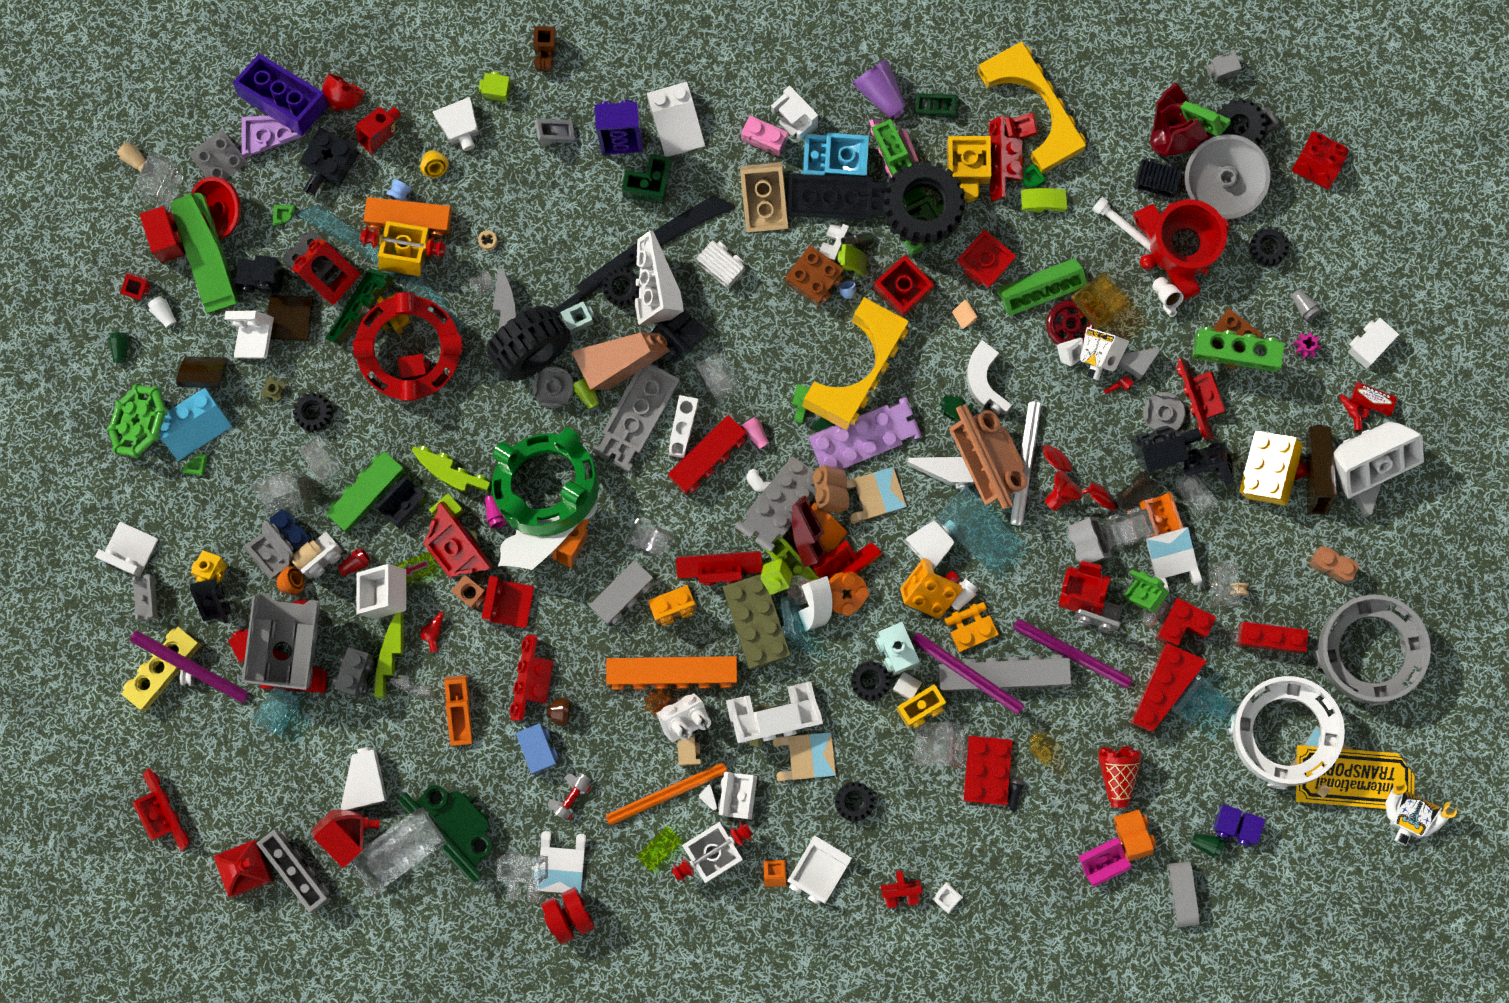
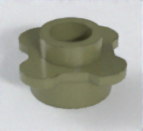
(279, 387)

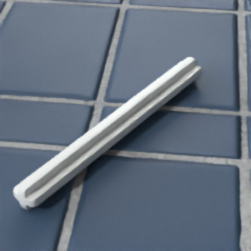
(1027, 458)

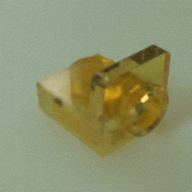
(1042, 753)

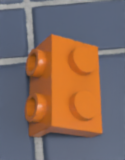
(1162, 513)

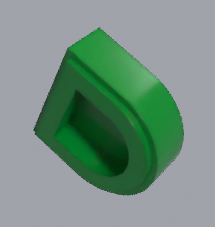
(1032, 177)

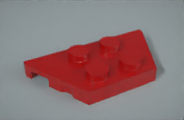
(453, 545)

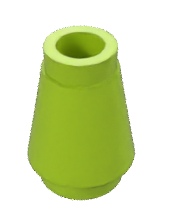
(588, 396)

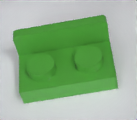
(1210, 120)

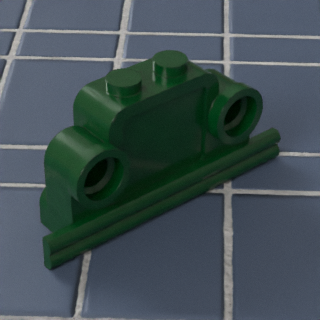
(460, 825)

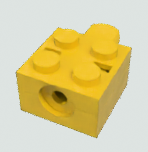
(966, 161)

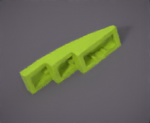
(392, 646)

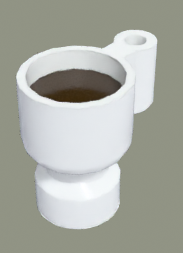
(1168, 295)

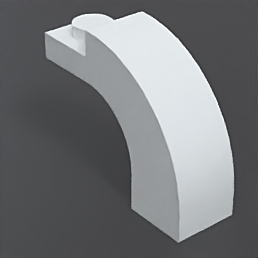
(977, 381)

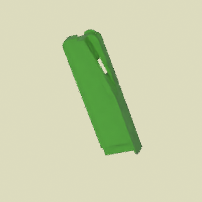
(204, 252)

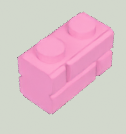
(764, 136)

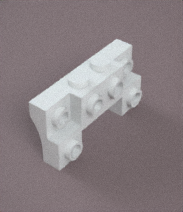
(783, 719)

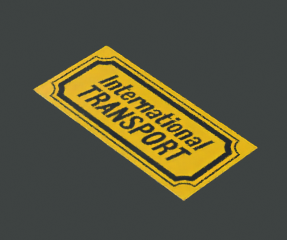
(1355, 778)

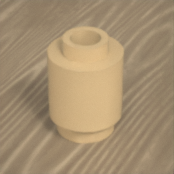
(306, 554)

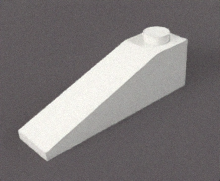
(658, 290)

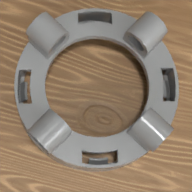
(1414, 645)

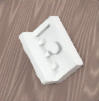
(737, 795)

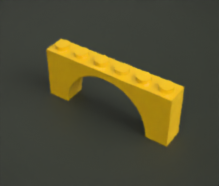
(1018, 67)
(842, 404)

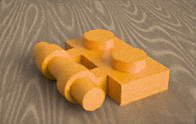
(974, 633)

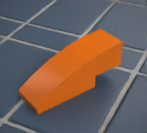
(458, 710)

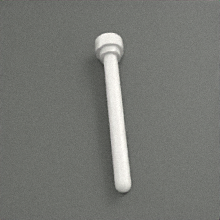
(1102, 207)

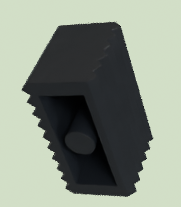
(1157, 178)

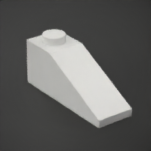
(945, 469)

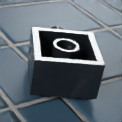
(333, 169)
(1163, 447)

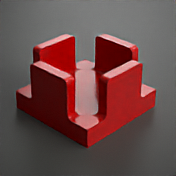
(985, 260)
(1084, 588)

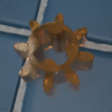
(655, 697)

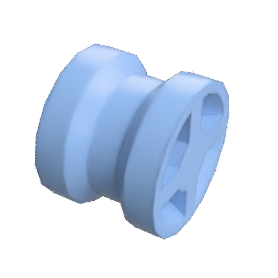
(398, 191)

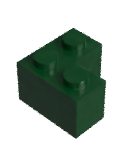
(649, 185)

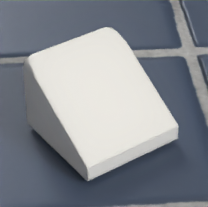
(1070, 351)
(907, 686)
(708, 798)

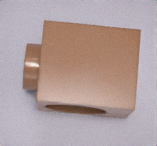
(461, 588)

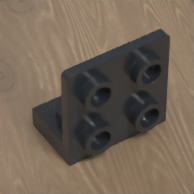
(1208, 458)

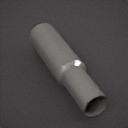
(858, 238)

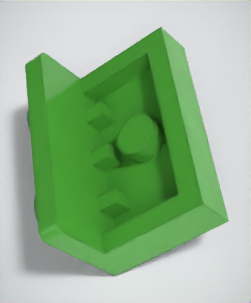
(1146, 591)

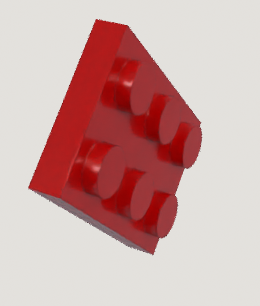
(987, 770)

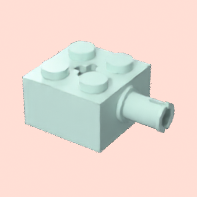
(897, 649)

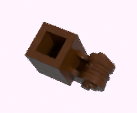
(544, 46)

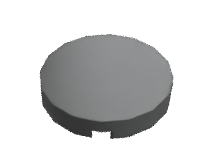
(552, 393)
(1157, 417)

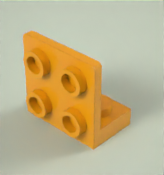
(929, 591)
(672, 605)

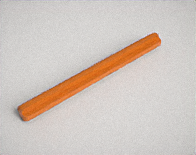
(666, 794)

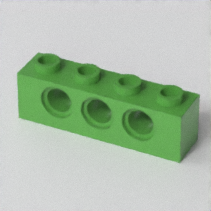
(1248, 358)

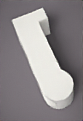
(683, 425)

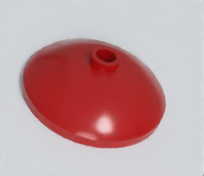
(220, 195)

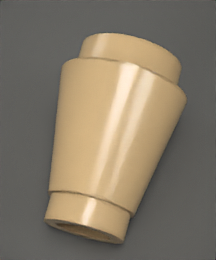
(131, 156)

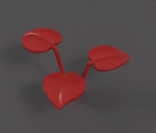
(1066, 490)

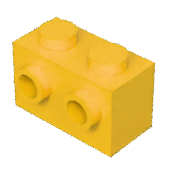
(921, 706)

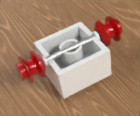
(712, 852)

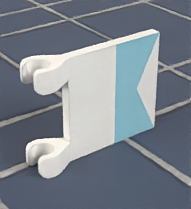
(1173, 555)
(564, 865)

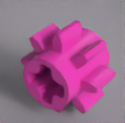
(1301, 347)

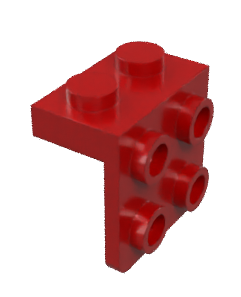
(1320, 160)

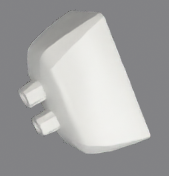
(1377, 456)

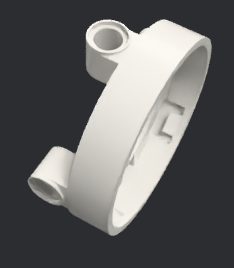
(1294, 690)

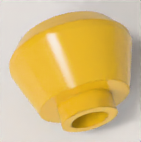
(434, 164)

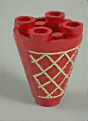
(1119, 773)

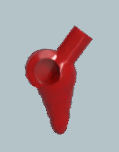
(1355, 411)
(431, 632)

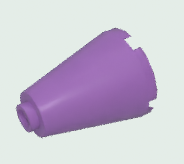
(882, 89)

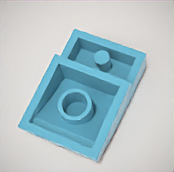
(835, 154)

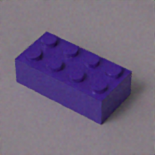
(280, 94)
(618, 127)

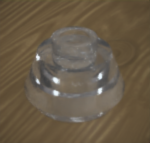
(796, 591)

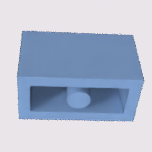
(537, 749)

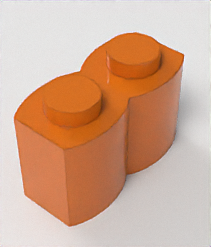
(1133, 835)

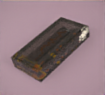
(310, 490)

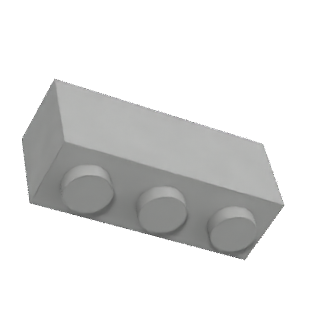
(622, 593)

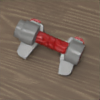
(579, 785)

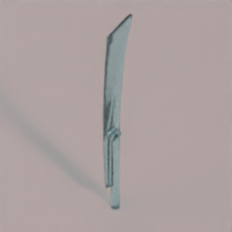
(335, 226)

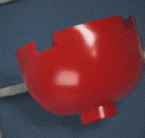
(341, 93)

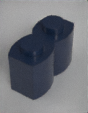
(290, 529)

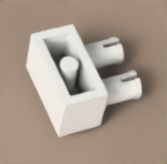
(683, 718)

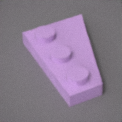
(264, 133)

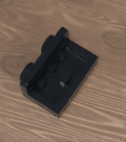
(402, 502)
(210, 600)

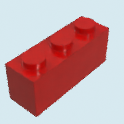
(1272, 637)

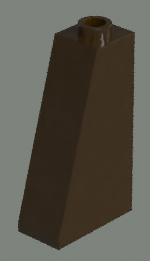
(1321, 470)

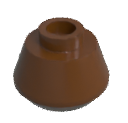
(559, 711)

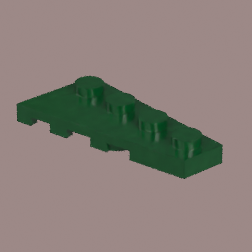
(361, 301)

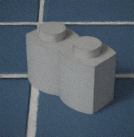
(1089, 541)

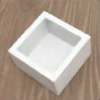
(381, 591)

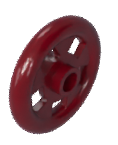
(1062, 310)

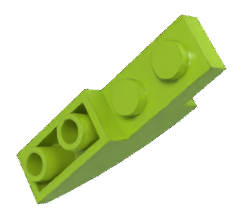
(443, 469)

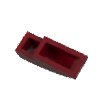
(807, 532)

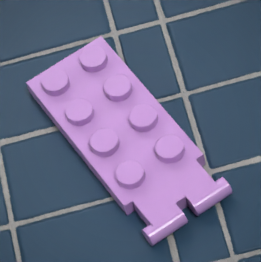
(871, 435)

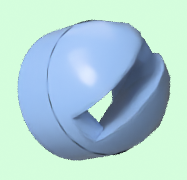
(848, 289)

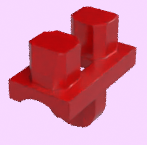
(909, 889)

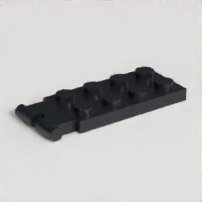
(835, 196)

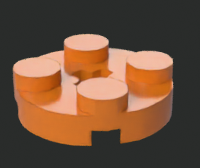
(857, 594)

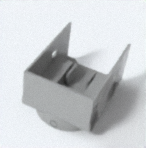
(276, 623)

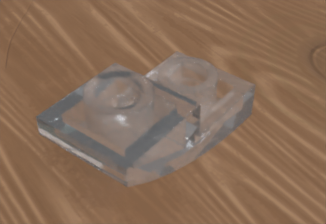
(408, 686)

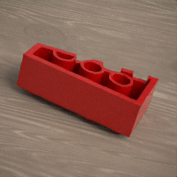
(1167, 682)

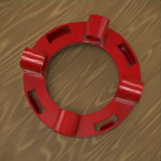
(407, 304)

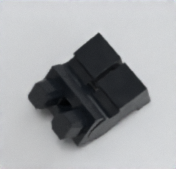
(680, 344)

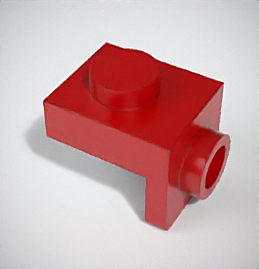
(1021, 126)

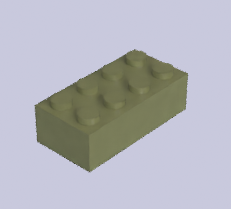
(756, 622)

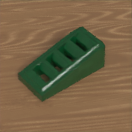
(953, 113)

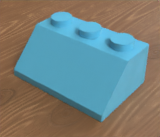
(193, 424)

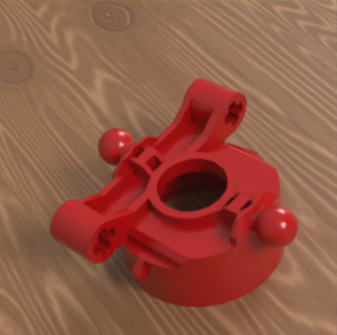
(1182, 215)

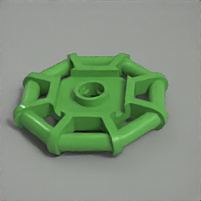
(131, 430)

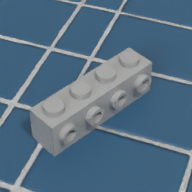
(294, 871)

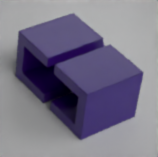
(1249, 827)

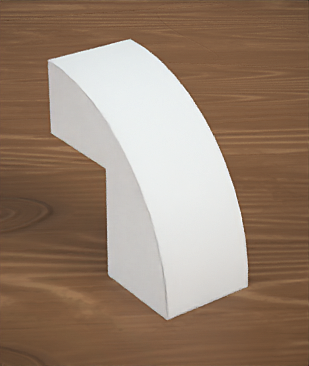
(820, 604)

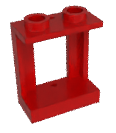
(340, 285)

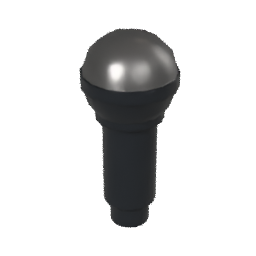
(1016, 786)

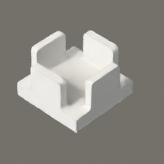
(797, 114)

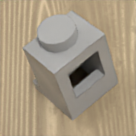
(1224, 66)

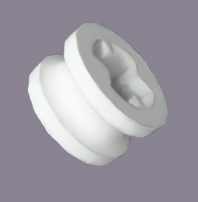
(186, 678)

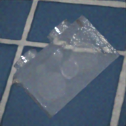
(1224, 584)

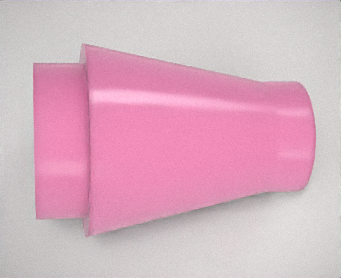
(755, 432)

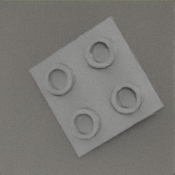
(218, 156)

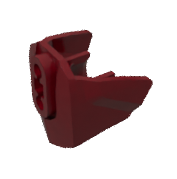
(1170, 130)

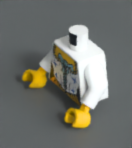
(1413, 814)

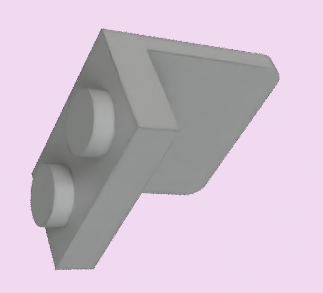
(270, 551)

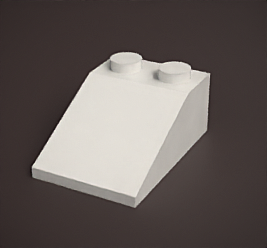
(675, 119)

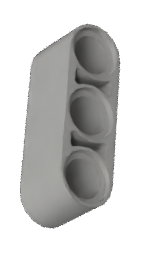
(1184, 894)

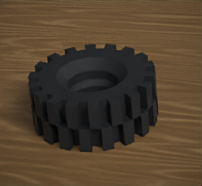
(1252, 113)

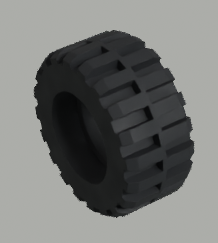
(935, 179)
(528, 343)

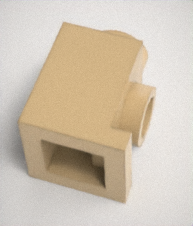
(688, 751)

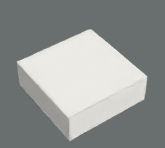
(947, 898)

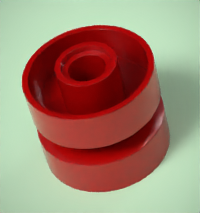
(561, 919)

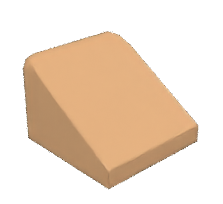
(964, 314)

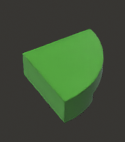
(282, 214)
(196, 465)

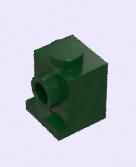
(949, 405)

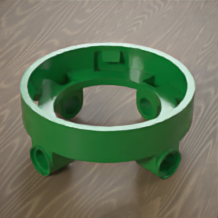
(576, 497)

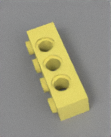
(158, 682)

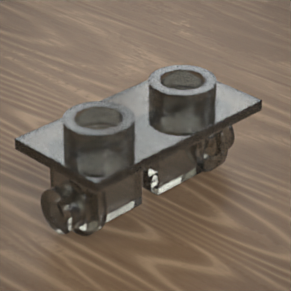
(1130, 497)

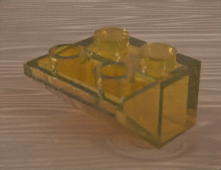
(1101, 301)

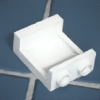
(818, 870)

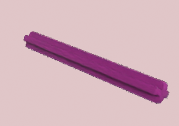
(1072, 653)
(189, 666)
(967, 673)

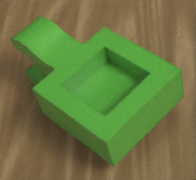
(799, 396)

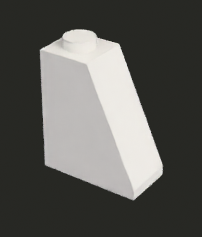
(364, 781)

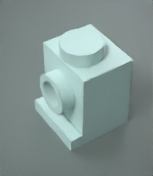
(570, 314)

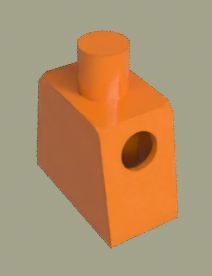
(571, 546)

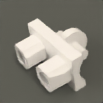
(836, 233)

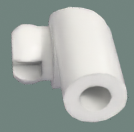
(756, 481)

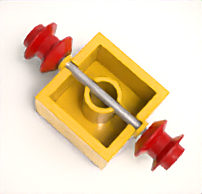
(402, 247)

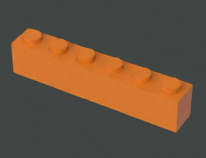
(671, 671)

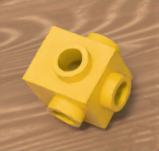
(208, 567)

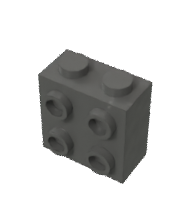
(321, 265)
(354, 672)

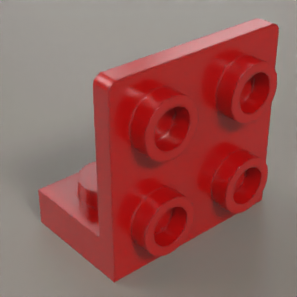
(507, 602)

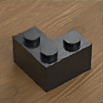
(262, 274)

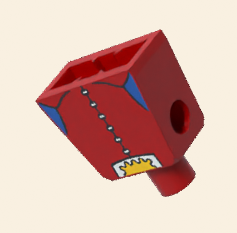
(377, 128)

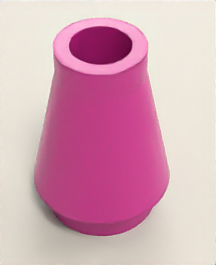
(493, 515)

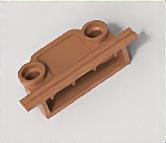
(989, 456)

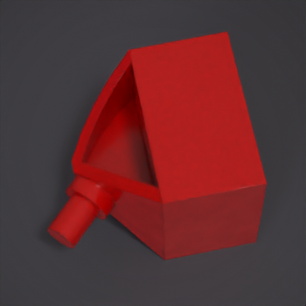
(342, 834)
(243, 869)

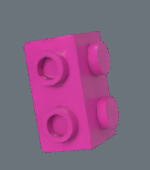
(1104, 862)

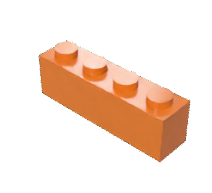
(431, 216)

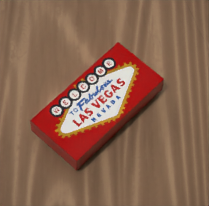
(1373, 398)

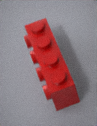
(707, 455)

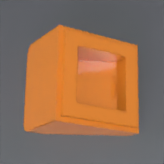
(774, 873)

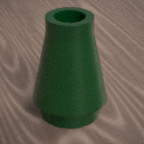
(119, 344)
(1209, 844)

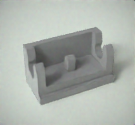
(145, 598)

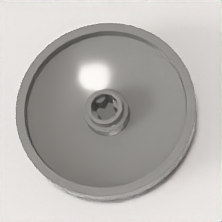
(1228, 175)

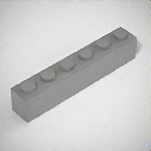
(1010, 673)

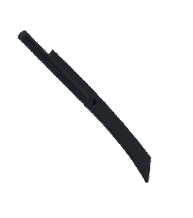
(696, 215)

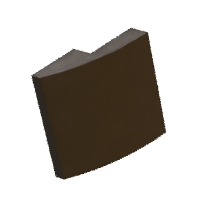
(290, 317)
(201, 372)

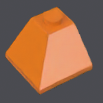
(832, 530)

